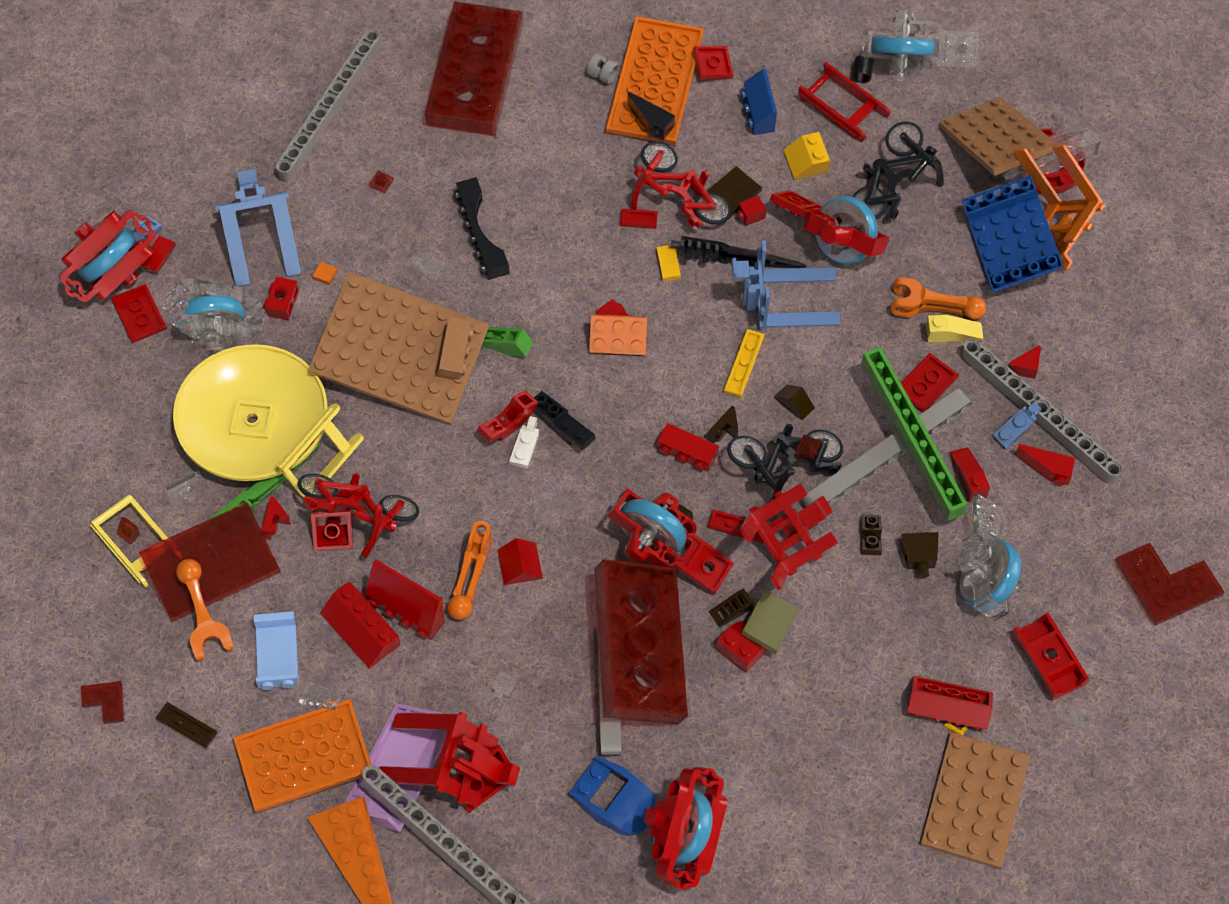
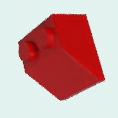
(332, 529)
(739, 648)

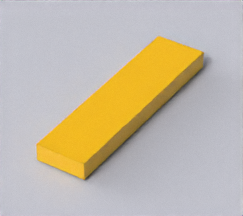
(744, 363)

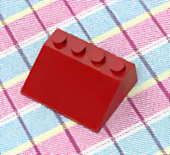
(404, 601)

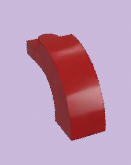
(510, 418)

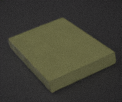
(770, 621)

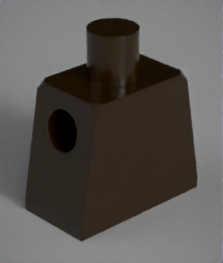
(920, 551)

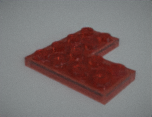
(1166, 594)

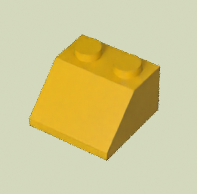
(807, 156)

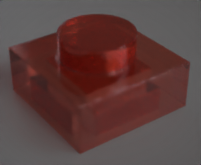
(381, 182)

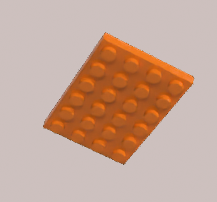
(302, 755)

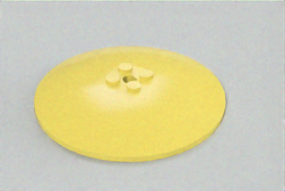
(243, 384)

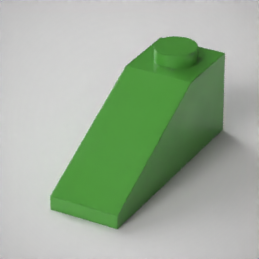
(508, 341)

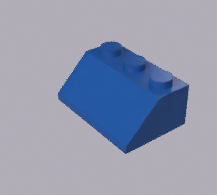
(759, 103)

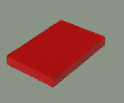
(139, 313)
(928, 382)

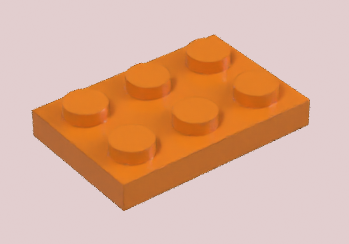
(618, 334)

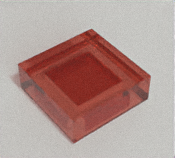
(808, 446)

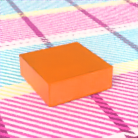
(325, 273)

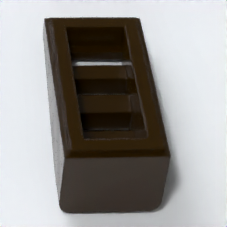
(741, 594)

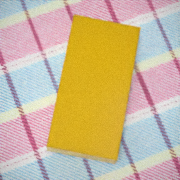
(668, 263)

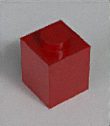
(751, 211)

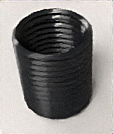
(864, 67)

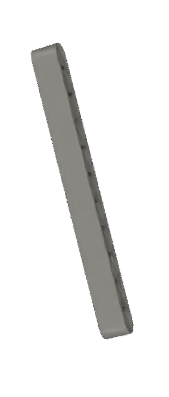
(328, 105)
(1045, 418)
(886, 451)
(443, 836)

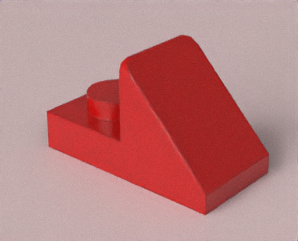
(274, 515)

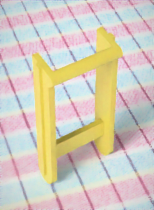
(323, 423)
(138, 565)

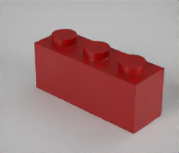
(687, 447)

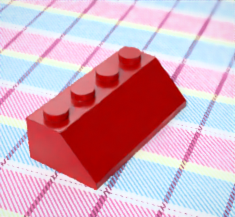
(360, 625)
(950, 703)

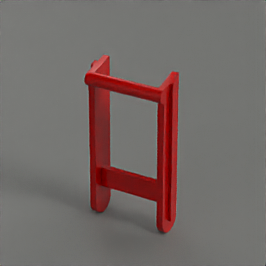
(851, 124)

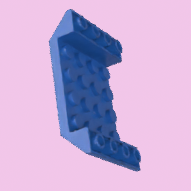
(1012, 234)

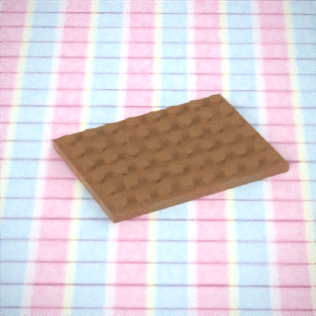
(393, 348)

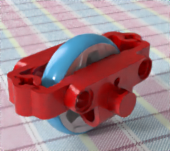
(106, 255)
(687, 827)

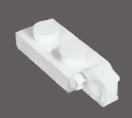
(525, 444)

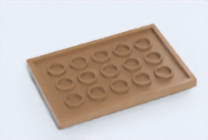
(994, 132)
(975, 800)

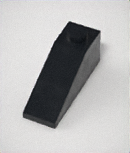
(653, 118)

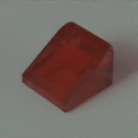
(127, 530)

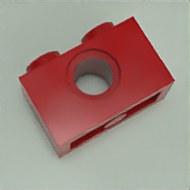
(285, 289)

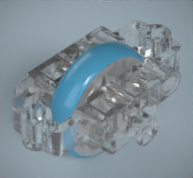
(214, 313)

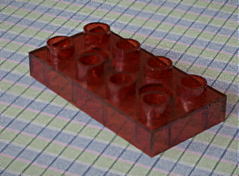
(474, 69)
(640, 642)

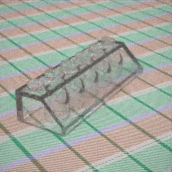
(1079, 140)

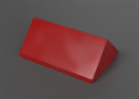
(485, 787)

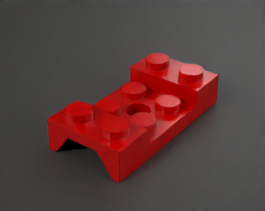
(1058, 674)

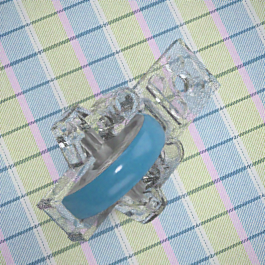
(943, 48)
(989, 563)

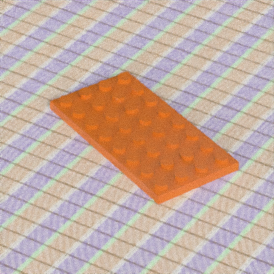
(658, 69)

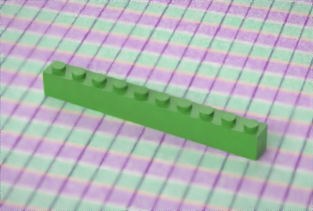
(914, 434)

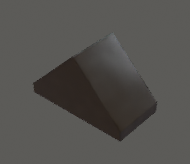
(795, 400)

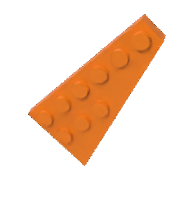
(353, 846)

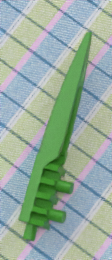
(260, 489)

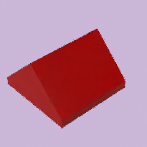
(519, 562)

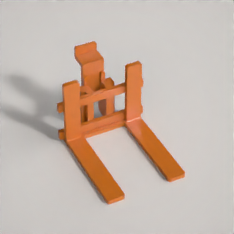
(1071, 224)

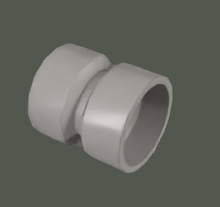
(602, 68)

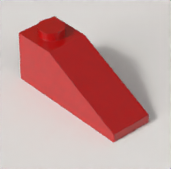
(1049, 464)
(970, 473)

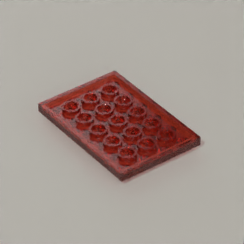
(229, 553)

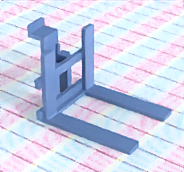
(247, 180)
(754, 292)

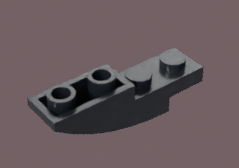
(561, 422)

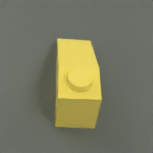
(950, 328)

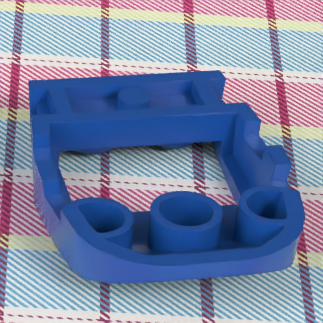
(628, 808)

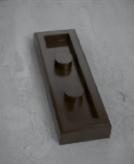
(186, 725)

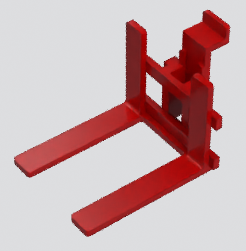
(796, 528)
(459, 735)

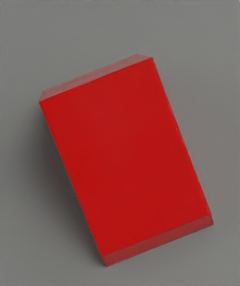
(1027, 364)

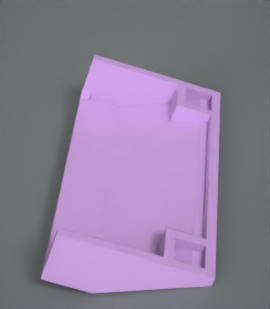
(399, 749)

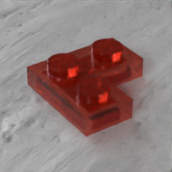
(109, 696)

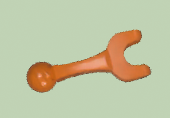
(922, 300)
(477, 551)
(189, 573)

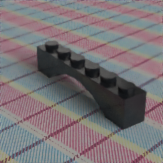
(493, 258)

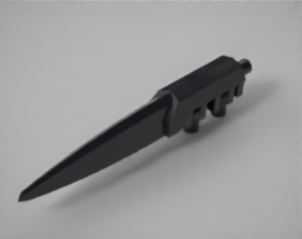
(724, 253)

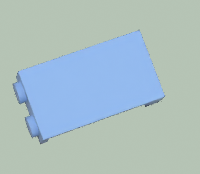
(276, 650)

